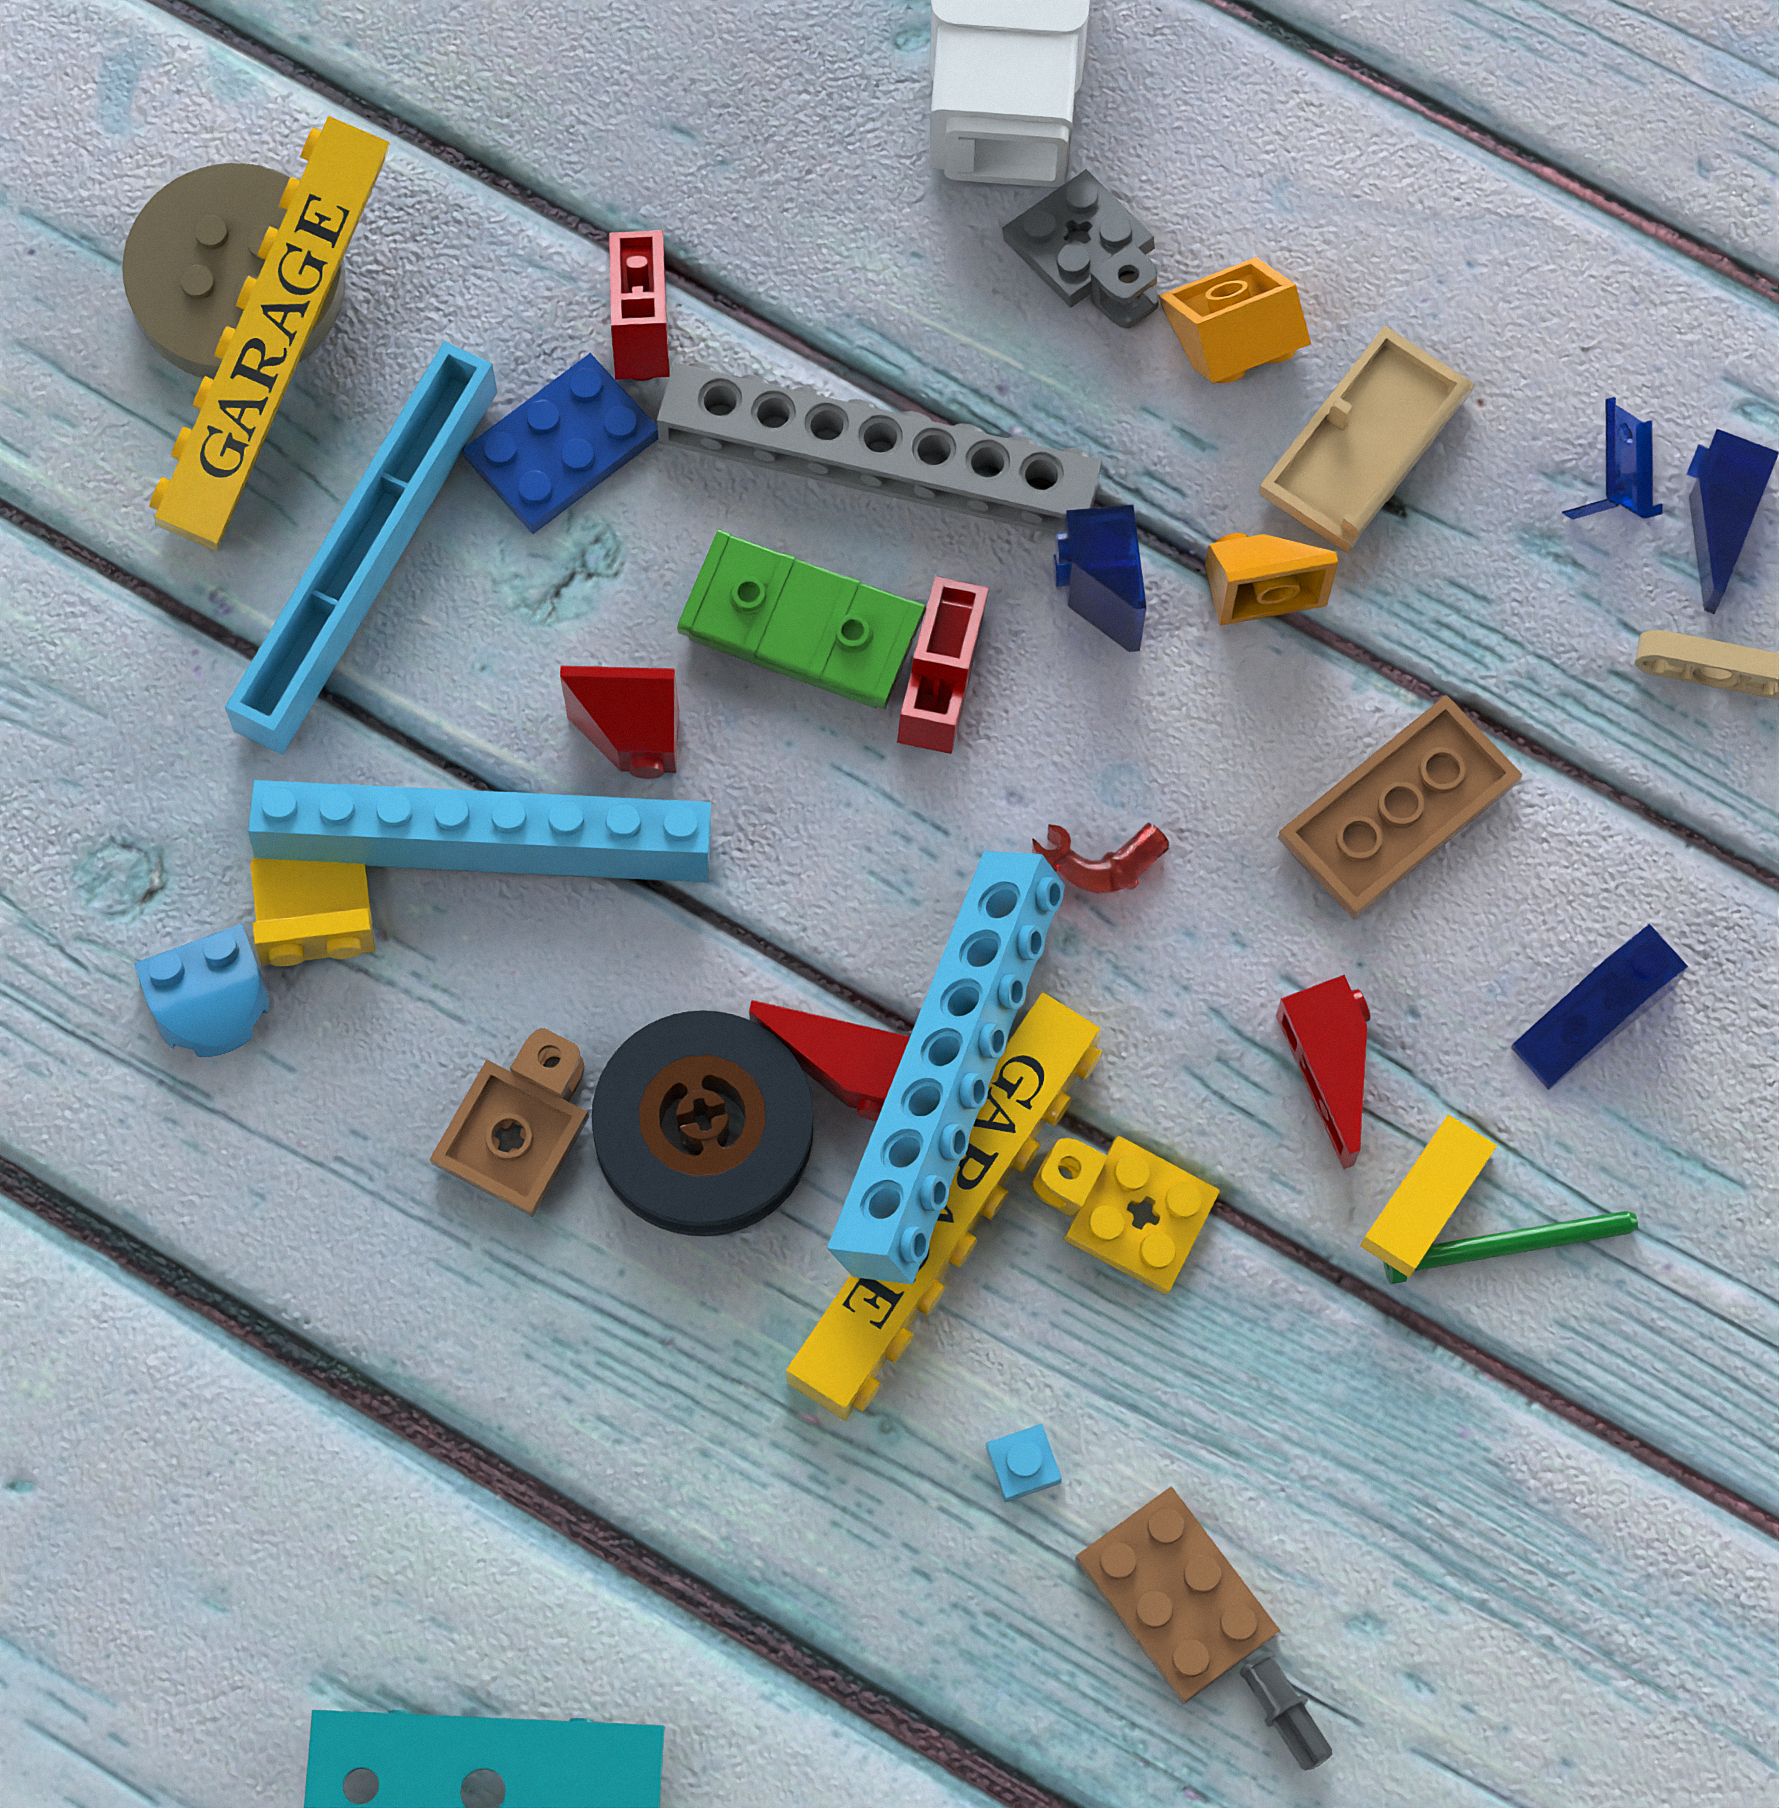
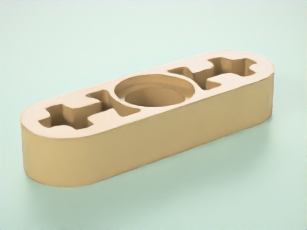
(1709, 662)

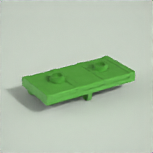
(800, 620)

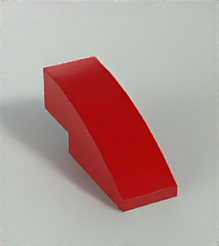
(942, 665)

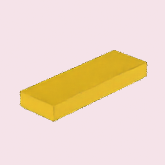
(1428, 1196)

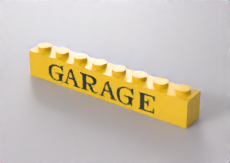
(270, 334)
(872, 1316)

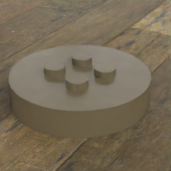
(194, 255)

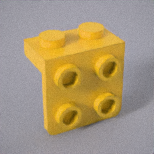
(310, 911)

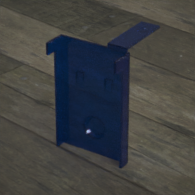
(1627, 466)

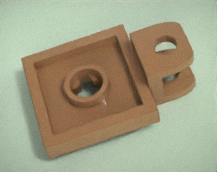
(527, 1097)

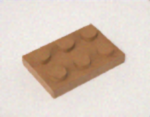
(1177, 1595)

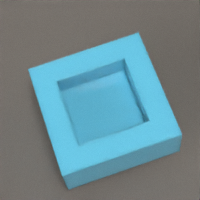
(1023, 1463)

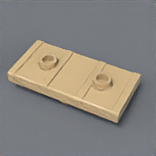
(1365, 438)

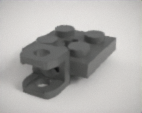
(1108, 266)

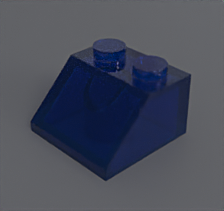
(1103, 571)

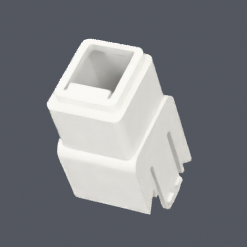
(1005, 88)

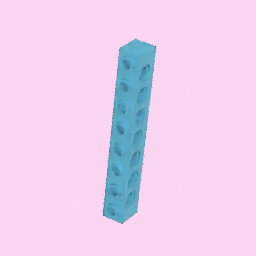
(947, 1068)

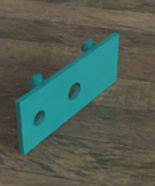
(429, 1757)

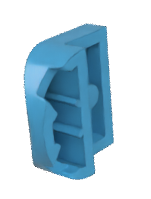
(205, 992)

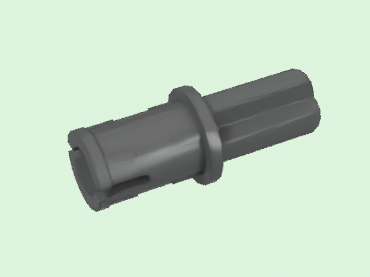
(1286, 1711)

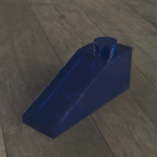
(1723, 505)
(1601, 1006)

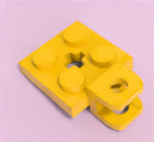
(1100, 1197)

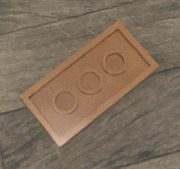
(1399, 806)

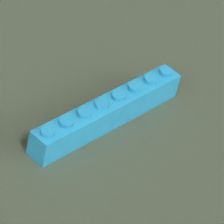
(362, 548)
(481, 830)

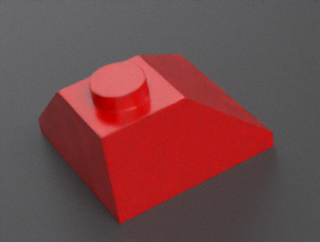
(626, 715)

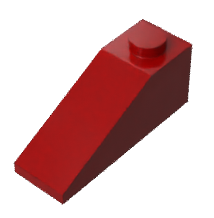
(638, 305)
(1329, 1045)
(842, 1056)

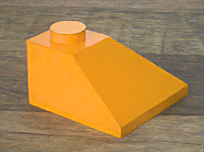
(1267, 576)

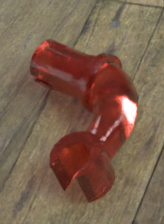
(1114, 870)

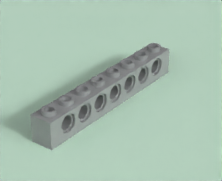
(850, 463)

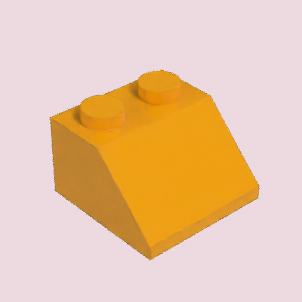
(1237, 320)

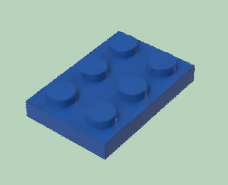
(561, 443)

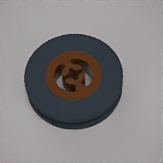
(687, 1060)

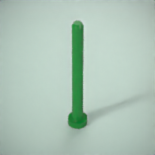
(1522, 1241)

